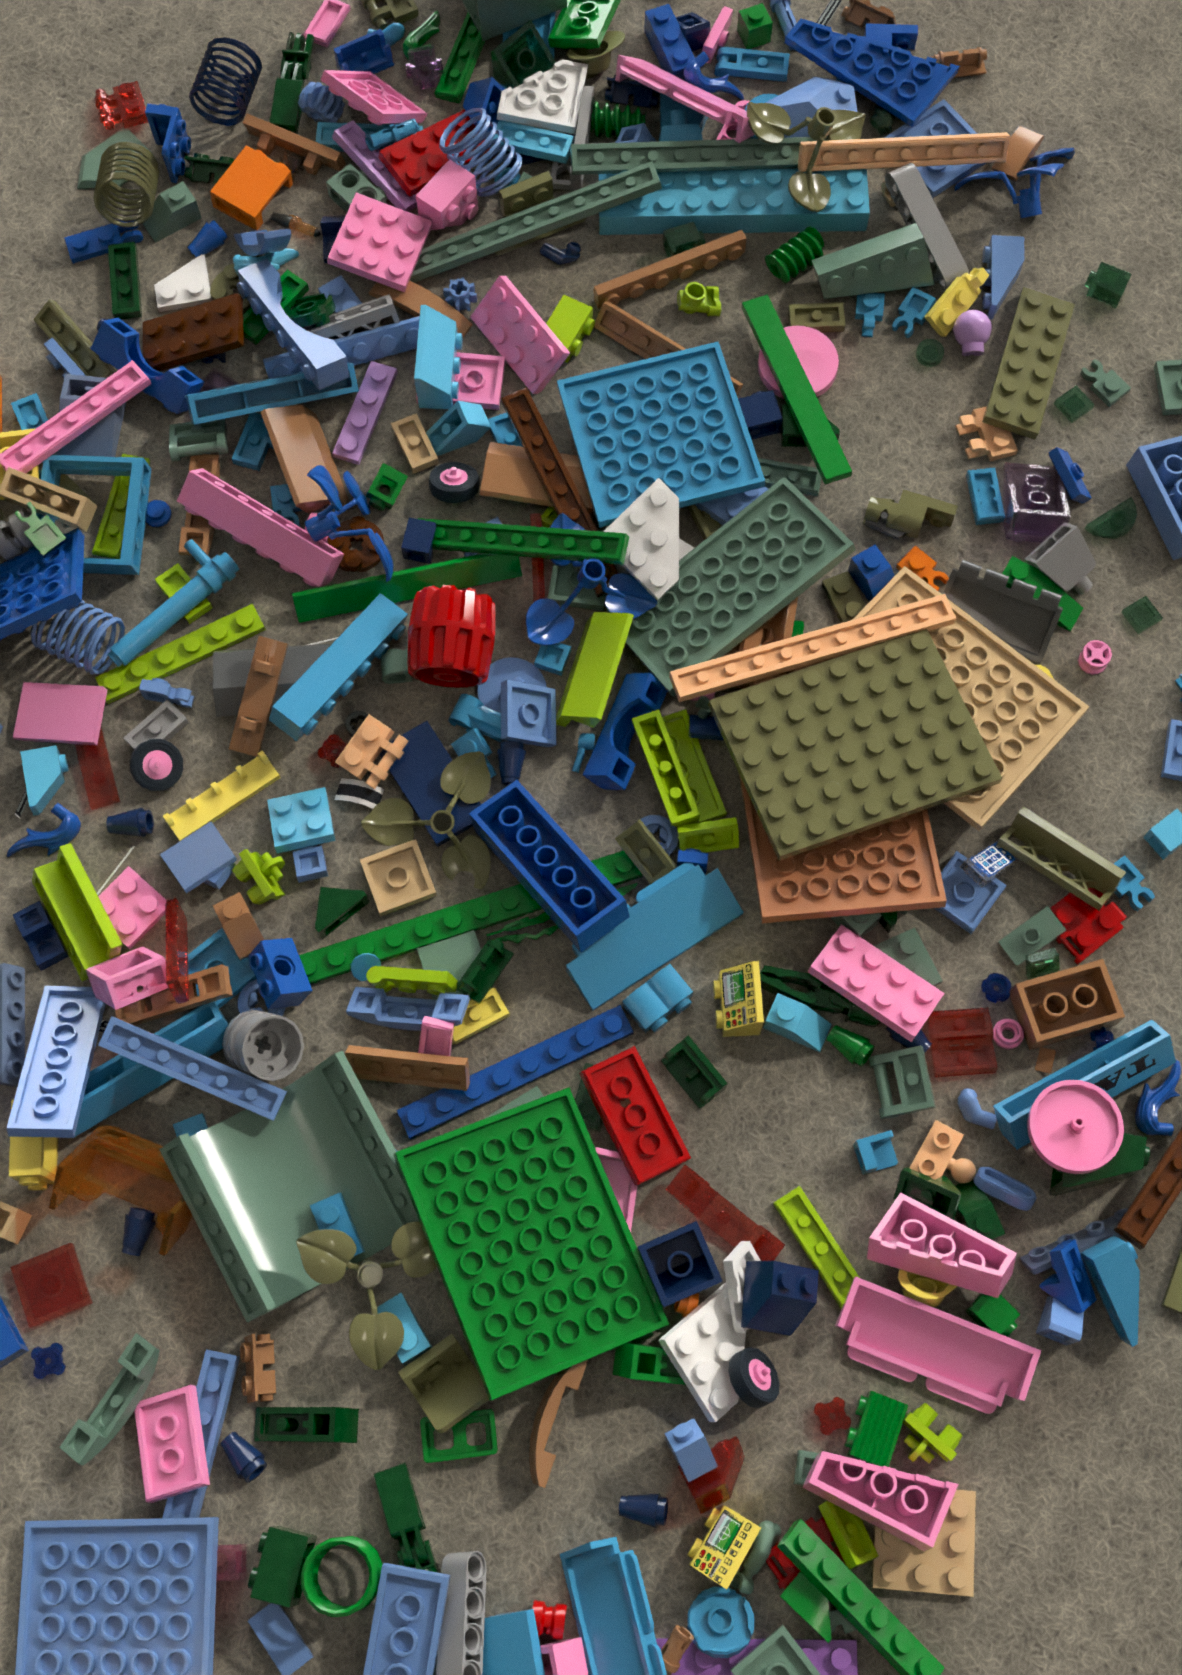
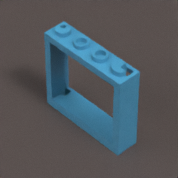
(136, 503)

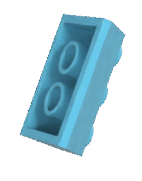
(437, 360)

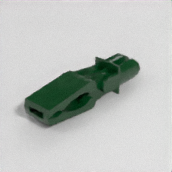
(293, 71)
(819, 998)
(404, 1517)

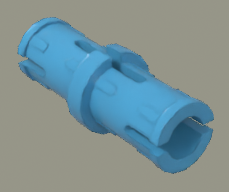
(391, 134)

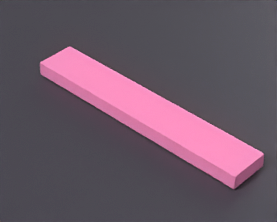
(75, 419)

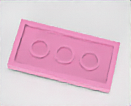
(519, 335)
(876, 982)

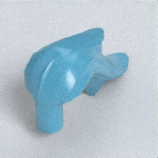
(275, 259)

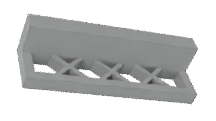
(582, 136)
(357, 316)

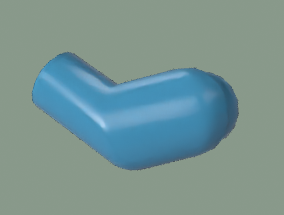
(392, 33)

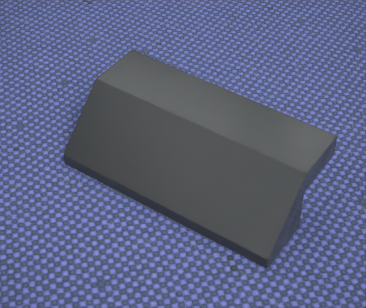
(233, 667)

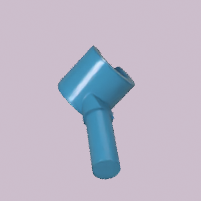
(585, 742)

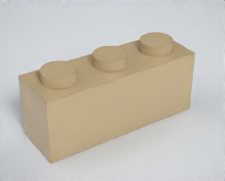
(47, 499)

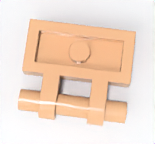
(366, 746)

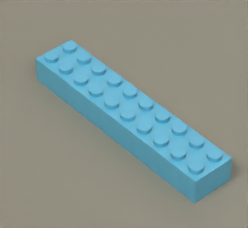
(739, 201)

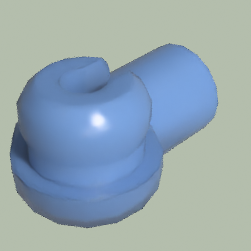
(972, 1111)

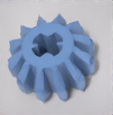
(320, 103)

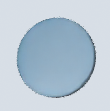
(362, 964)

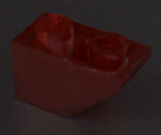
(718, 1484)

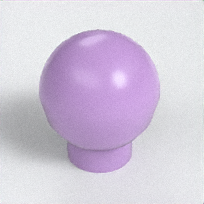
(972, 331)

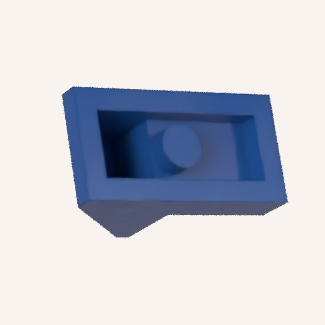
(1071, 1280)

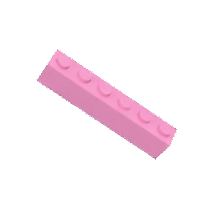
(259, 527)

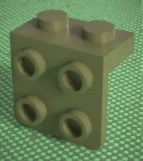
(445, 1384)

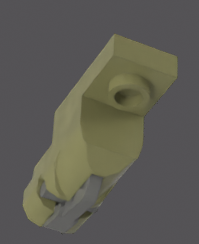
(907, 516)

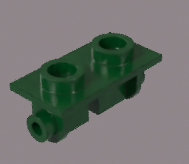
(203, 167)
(484, 970)

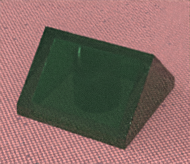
(521, 56)

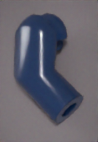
(561, 256)

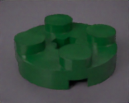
(311, 310)

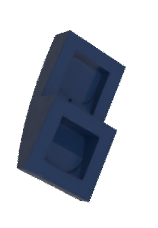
(40, 935)

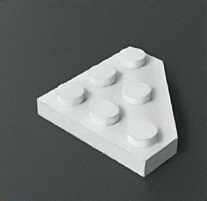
(547, 98)
(653, 538)
(702, 1351)

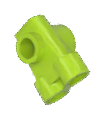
(699, 299)

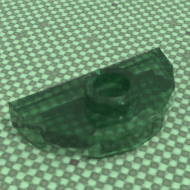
(1114, 522)

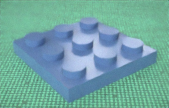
(937, 121)

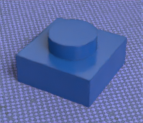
(693, 856)

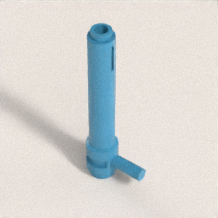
(207, 581)

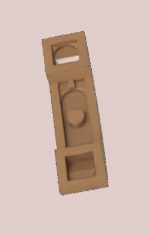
(415, 297)
(197, 526)
(540, 1460)

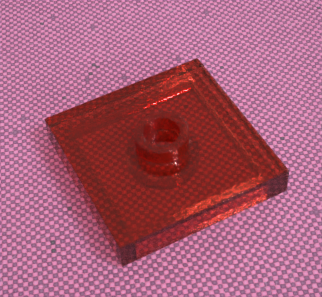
(51, 1285)

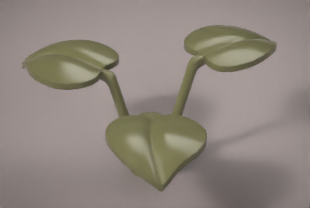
(770, 124)
(466, 779)
(325, 1260)

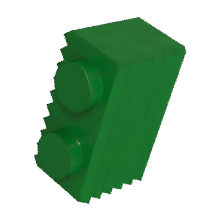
(876, 1429)

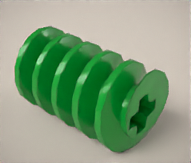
(614, 120)
(795, 254)

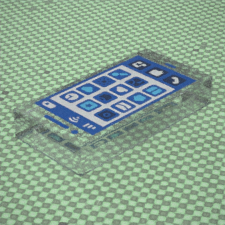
(988, 864)

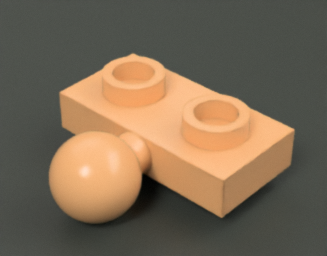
(938, 1152)

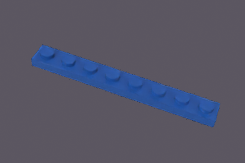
(516, 1071)

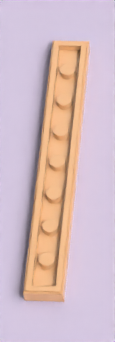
(901, 151)

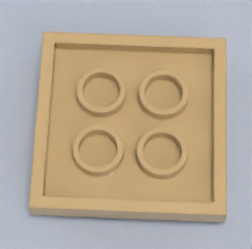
(940, 1570)

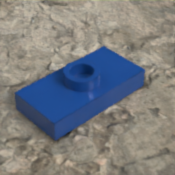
(1070, 475)

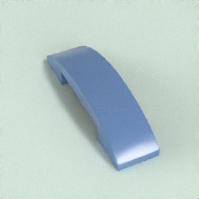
(263, 242)
(404, 1013)

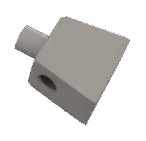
(1064, 559)

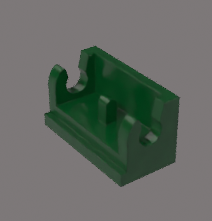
(694, 1072)

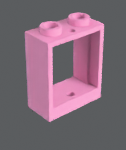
(118, 978)

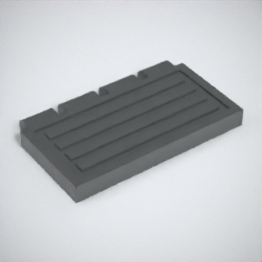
(1007, 612)

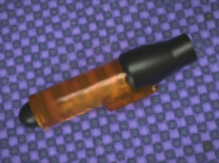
(295, 223)

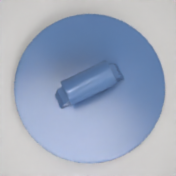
(507, 669)

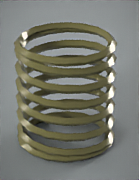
(148, 184)

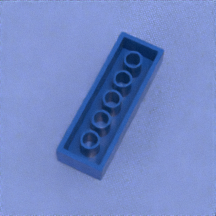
(549, 865)

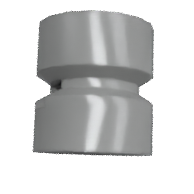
(10, 545)

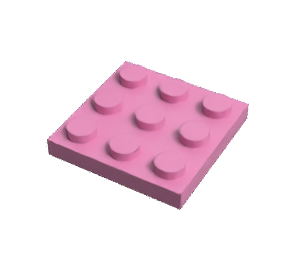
(372, 96)
(379, 242)

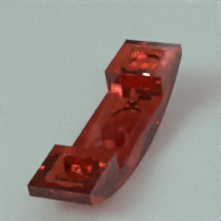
(721, 1215)

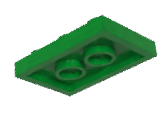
(582, 24)

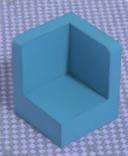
(875, 1152)

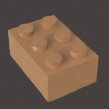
(1066, 1004)

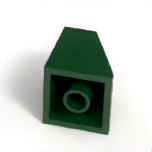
(1128, 1161)

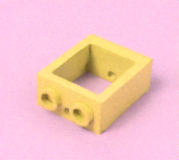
(33, 1160)

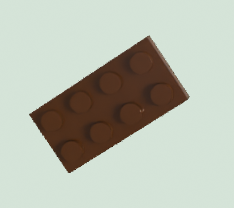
(194, 333)

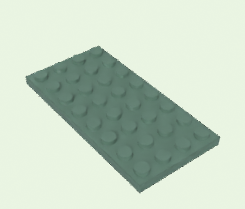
(738, 581)

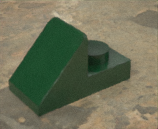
(936, 1194)

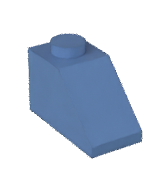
(1060, 1322)
(690, 1449)

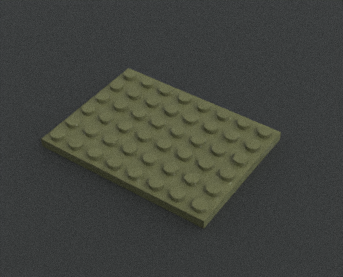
(853, 743)

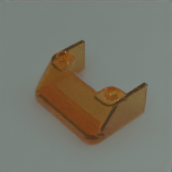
(128, 1169)

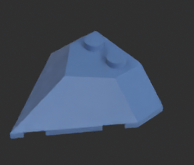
(810, 96)

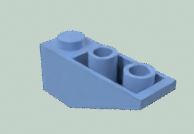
(1004, 263)

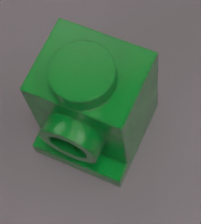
(388, 478)

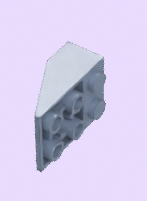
(104, 435)

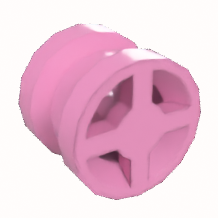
(1097, 651)

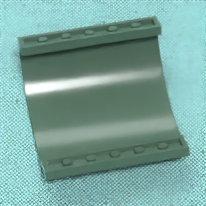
(258, 1176)

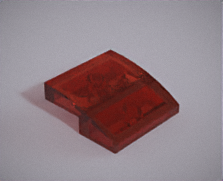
(962, 1028)

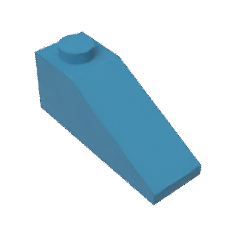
(1117, 1282)

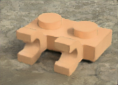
(994, 441)

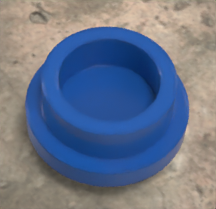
(158, 513)

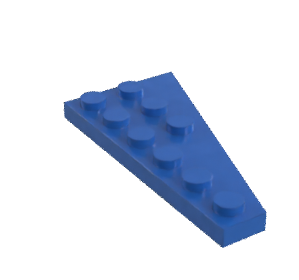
(875, 69)

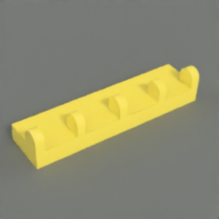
(223, 796)

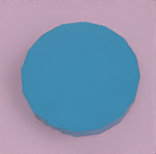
(720, 1622)

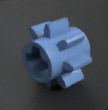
(460, 294)

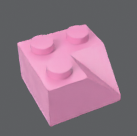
(448, 197)

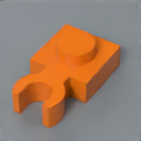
(922, 566)

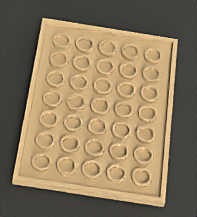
(1008, 697)

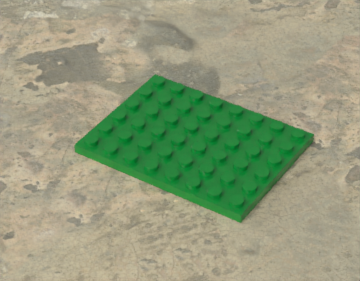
(530, 1242)

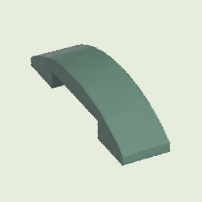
(117, 1405)

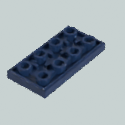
(419, 779)

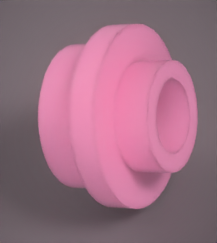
(1014, 1027)

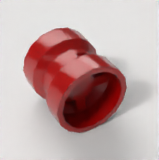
(550, 1619)

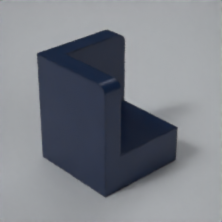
(418, 540)

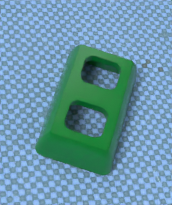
(461, 1448)

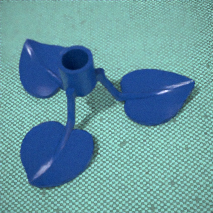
(1029, 198)
(326, 522)
(550, 625)

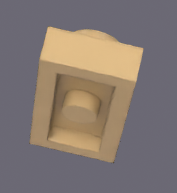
(414, 443)

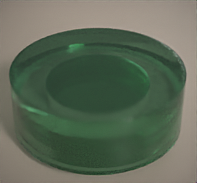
(930, 352)

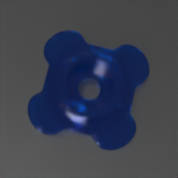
(40, 1355)

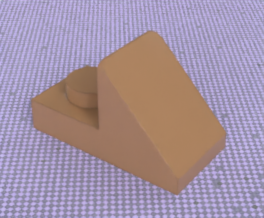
(238, 924)

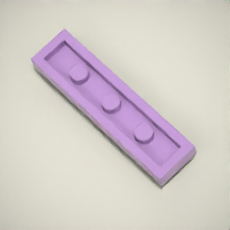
(352, 141)
(364, 413)

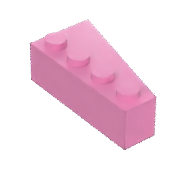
(939, 1248)
(891, 1499)

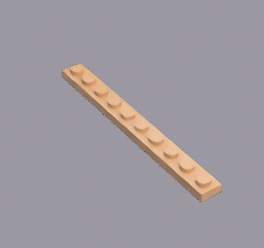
(810, 648)

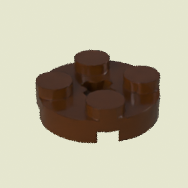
(353, 559)

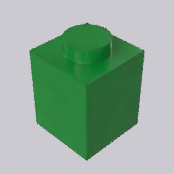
(754, 26)
(994, 1314)

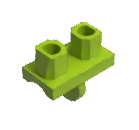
(265, 873)
(943, 1444)

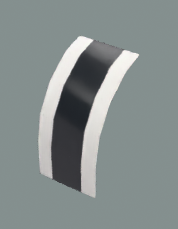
(359, 792)

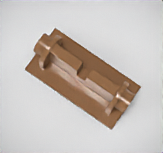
(863, 10)
(970, 61)
(256, 1380)

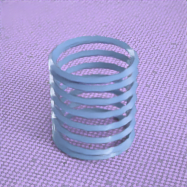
(470, 143)
(94, 641)

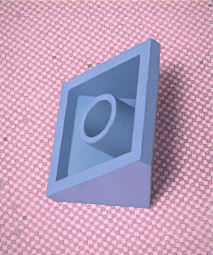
(198, 857)

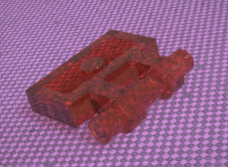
(129, 102)

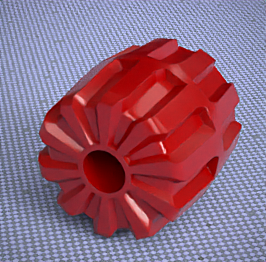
(451, 637)

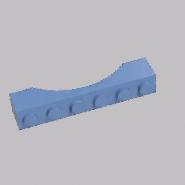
(317, 356)

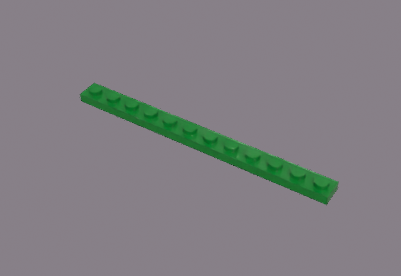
(445, 923)

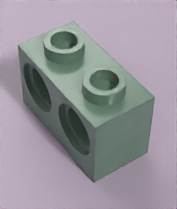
(342, 194)

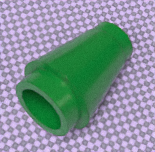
(851, 1045)

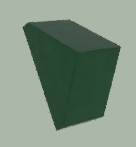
(336, 907)

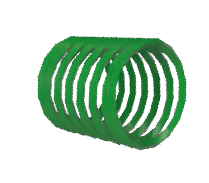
(310, 1583)

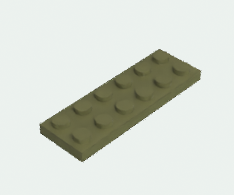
(1028, 363)

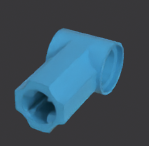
(472, 713)

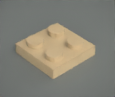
(398, 877)

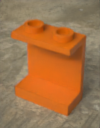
(249, 186)

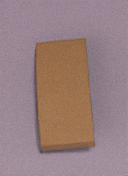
(1021, 148)

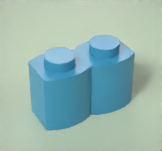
(657, 999)

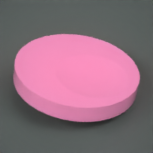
(815, 354)
(1075, 1126)

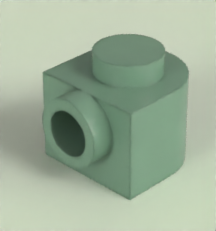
(395, 667)

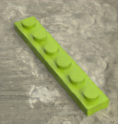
(181, 652)

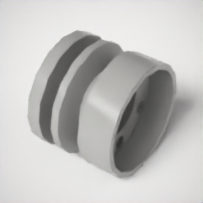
(278, 1049)

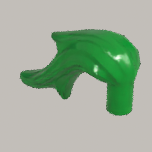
(423, 33)

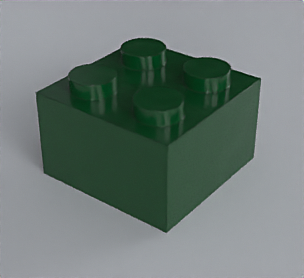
(280, 1566)

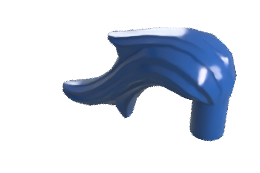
(712, 85)
(53, 839)
(1150, 1101)

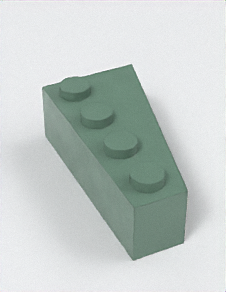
(876, 265)

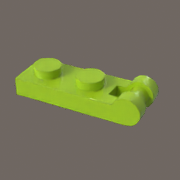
(409, 980)

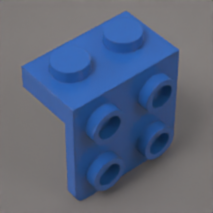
(170, 132)

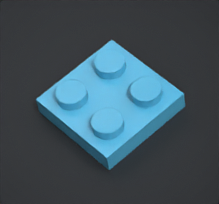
(301, 820)

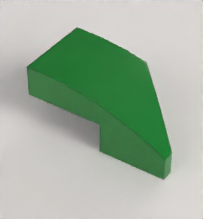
(809, 1605)

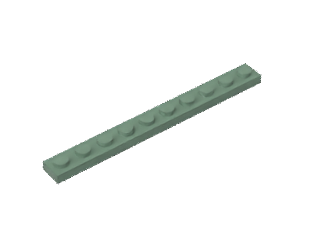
(685, 155)
(536, 220)

